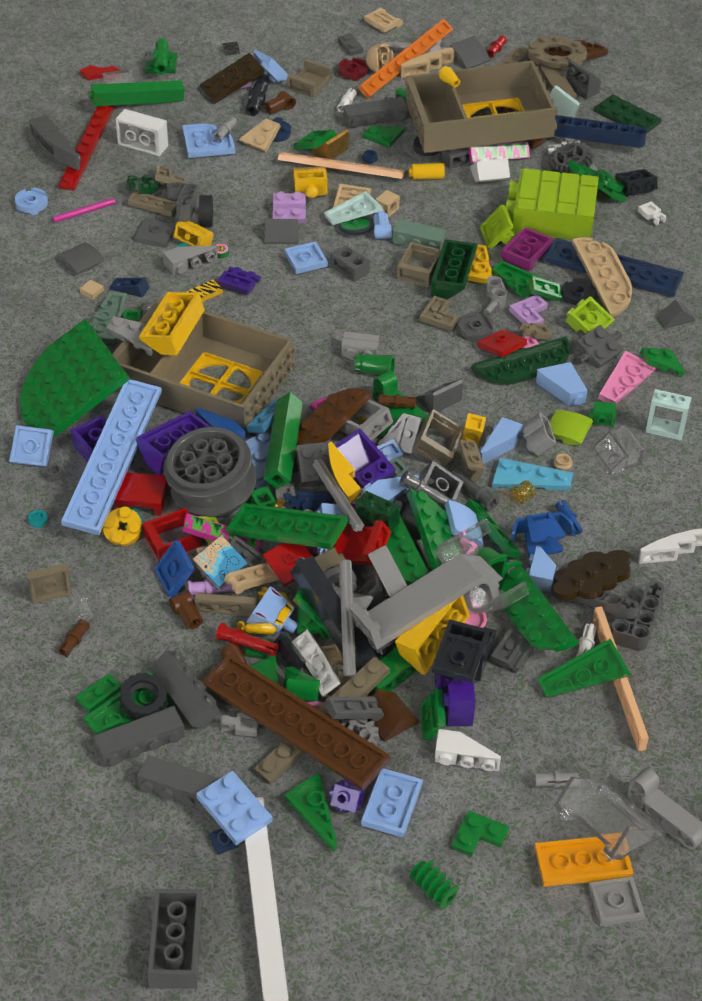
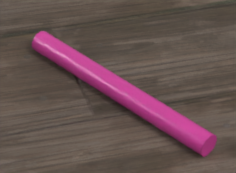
(83, 210)

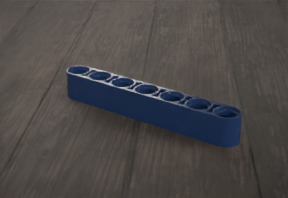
(600, 131)

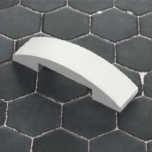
(317, 662)

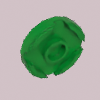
(609, 180)

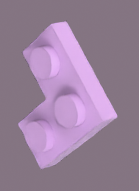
(527, 310)

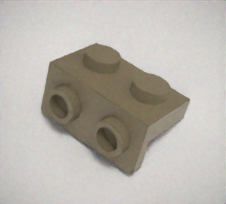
(471, 460)

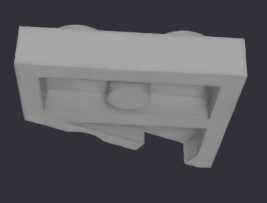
(404, 432)

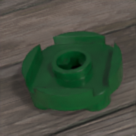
(144, 184)

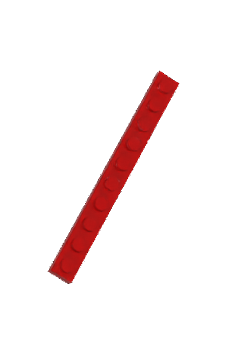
(87, 146)

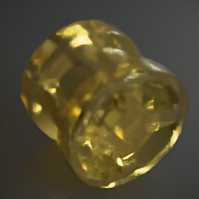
(523, 492)

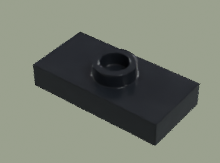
(287, 653)

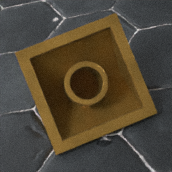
(333, 147)

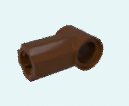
(282, 101)
(184, 606)

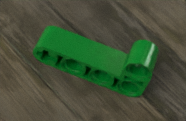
(387, 385)

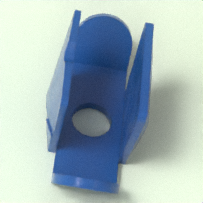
(543, 531)

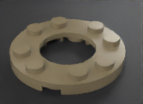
(538, 56)

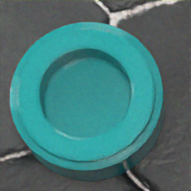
(37, 518)

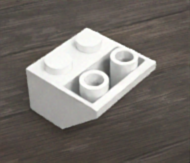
(490, 170)

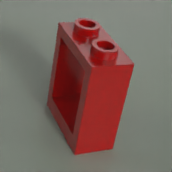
(166, 523)

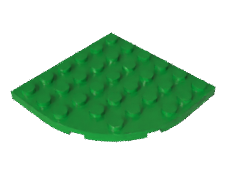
(69, 380)

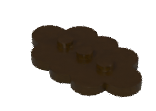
(592, 575)

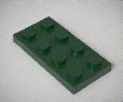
(626, 113)

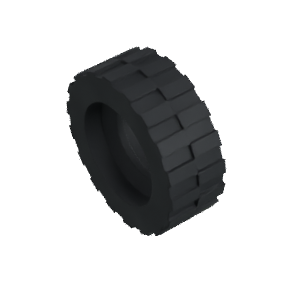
(137, 682)

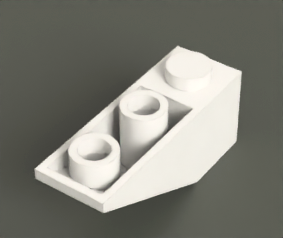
(461, 750)

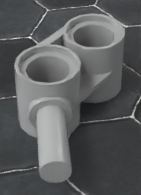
(497, 292)

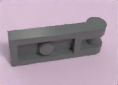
(354, 708)

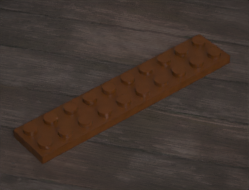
(297, 722)

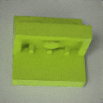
(497, 228)

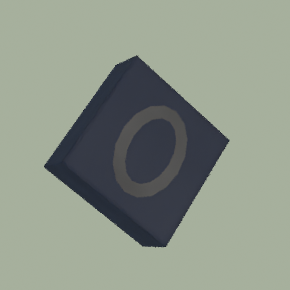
(221, 841)

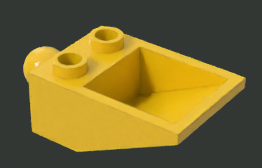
(310, 181)

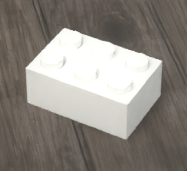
(142, 132)

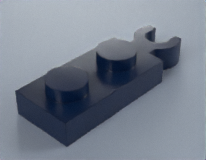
(307, 500)

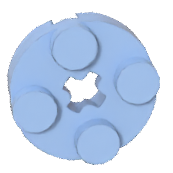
(31, 201)

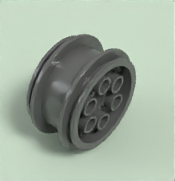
(194, 462)

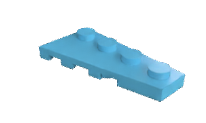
(512, 473)

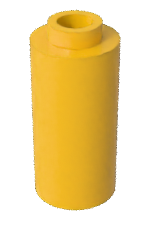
(427, 171)

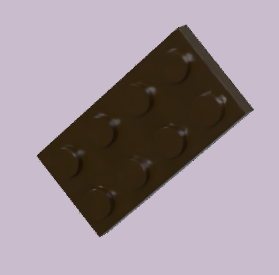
(232, 78)

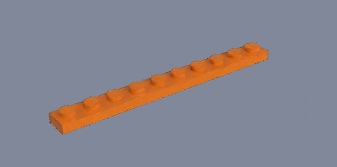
(393, 67)

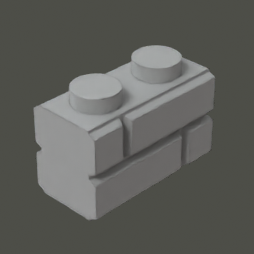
(359, 343)

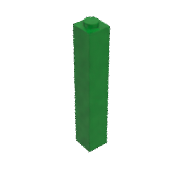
(136, 93)
(283, 440)

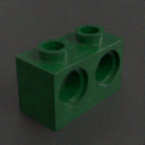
(375, 508)

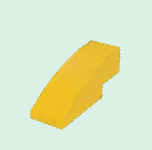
(343, 473)

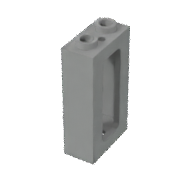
(377, 416)

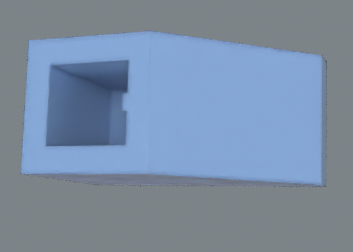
(541, 569)

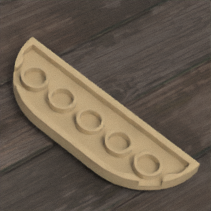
(605, 273)

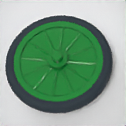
(356, 225)

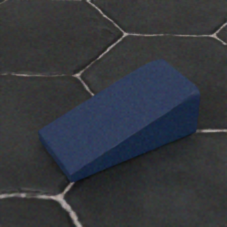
(131, 286)

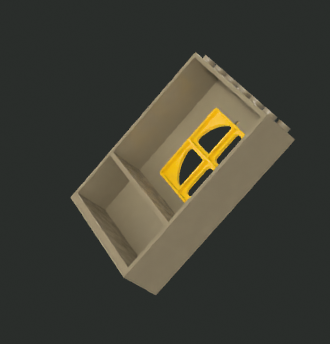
(444, 112)
(214, 342)

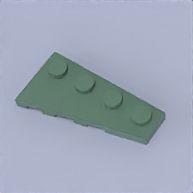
(112, 306)

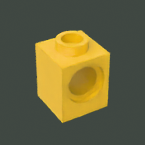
(473, 428)

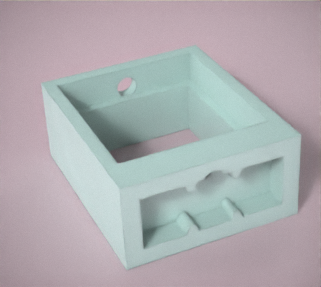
(663, 426)

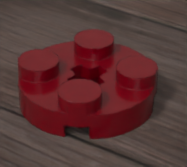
(352, 69)

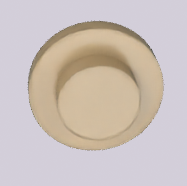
(563, 462)

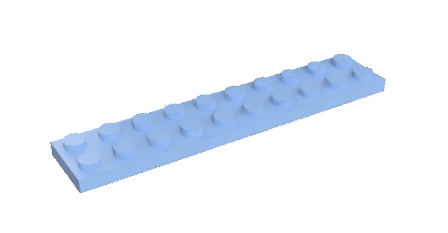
(111, 457)

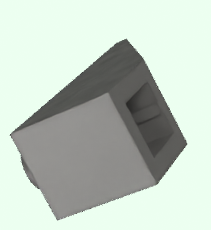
(186, 258)

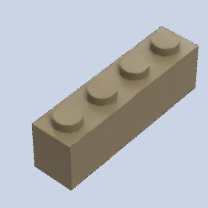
(555, 77)

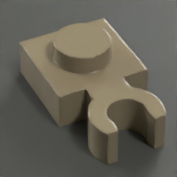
(539, 331)

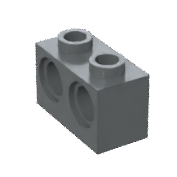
(350, 263)

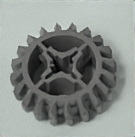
(573, 151)

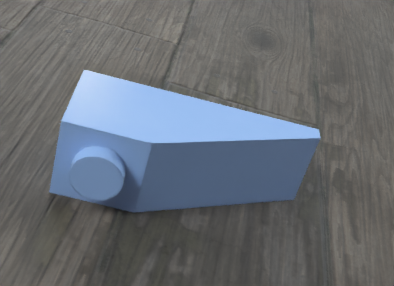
(387, 488)

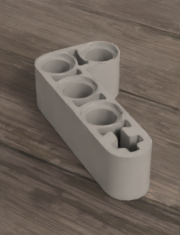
(663, 810)

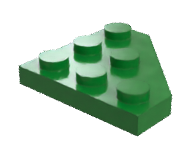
(580, 169)

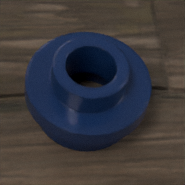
(370, 156)

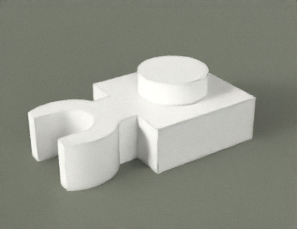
(651, 211)

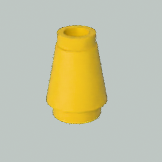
(447, 75)

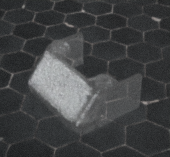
(476, 599)

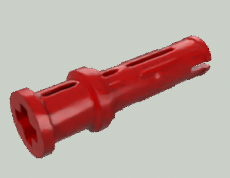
(238, 638)

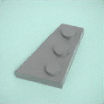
(128, 331)

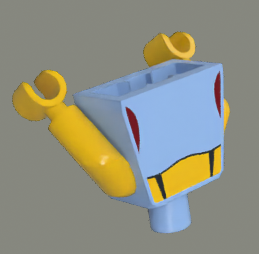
(270, 614)

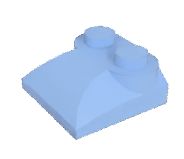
(270, 67)

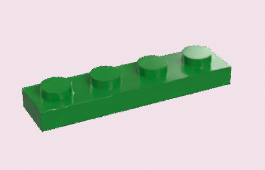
(497, 536)

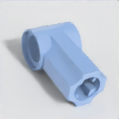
(382, 228)

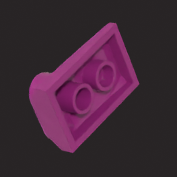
(526, 248)

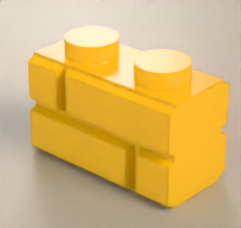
(193, 234)

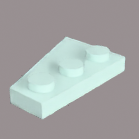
(353, 208)

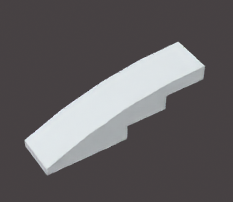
(669, 547)

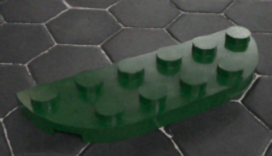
(523, 363)

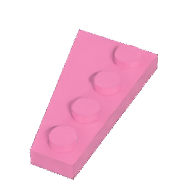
(626, 377)

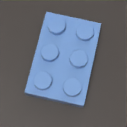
(392, 802)
(234, 807)

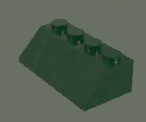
(452, 268)

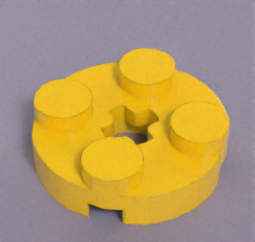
(133, 529)

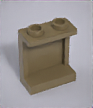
(310, 78)

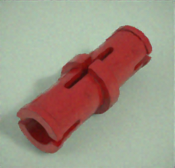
(496, 46)

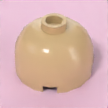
(378, 56)

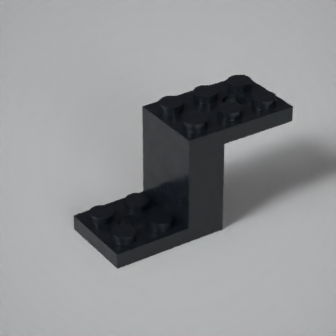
(464, 651)

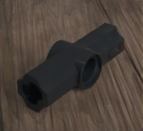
(256, 97)

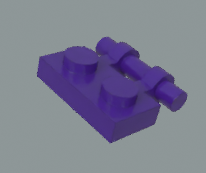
(238, 280)

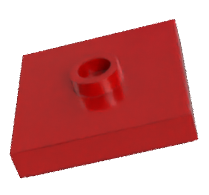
(502, 343)
(282, 560)

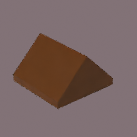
(396, 715)

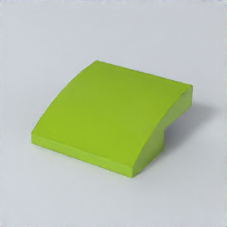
(570, 426)

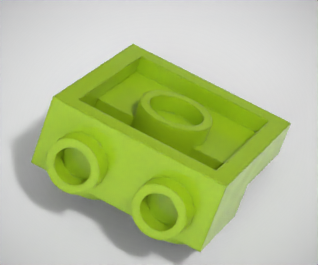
(588, 316)

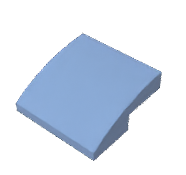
(461, 518)

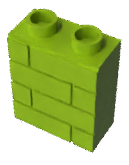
(553, 203)

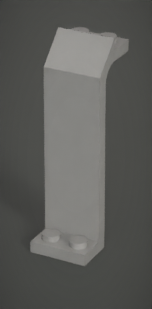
(425, 598)

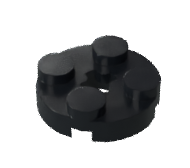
(570, 291)

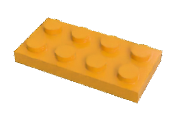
(578, 862)

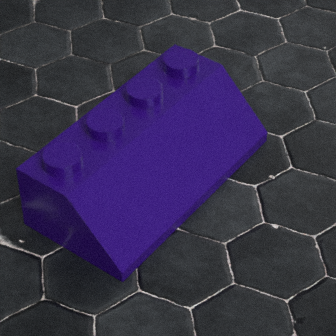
(158, 441)

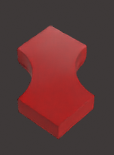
(92, 72)

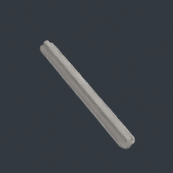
(338, 495)
(348, 638)

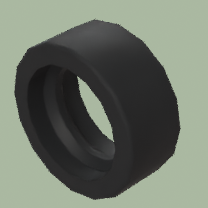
(206, 210)

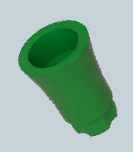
(374, 363)

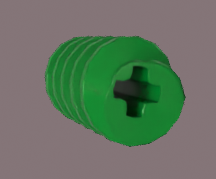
(434, 884)

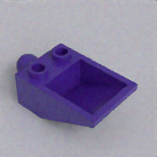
(365, 459)

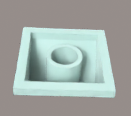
(565, 103)

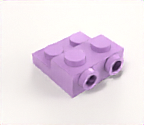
(289, 206)

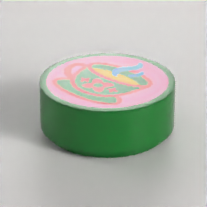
(222, 250)

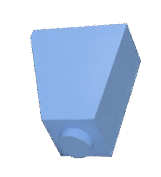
(562, 383)

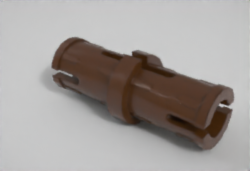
(397, 401)
(73, 637)

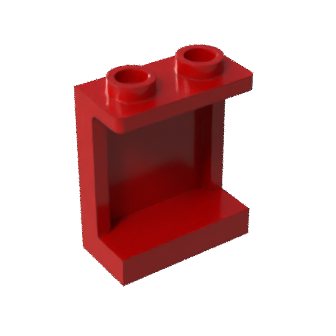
(143, 491)
(357, 545)

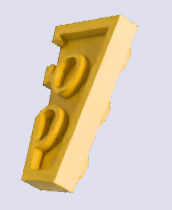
(480, 268)

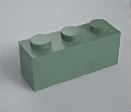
(418, 233)

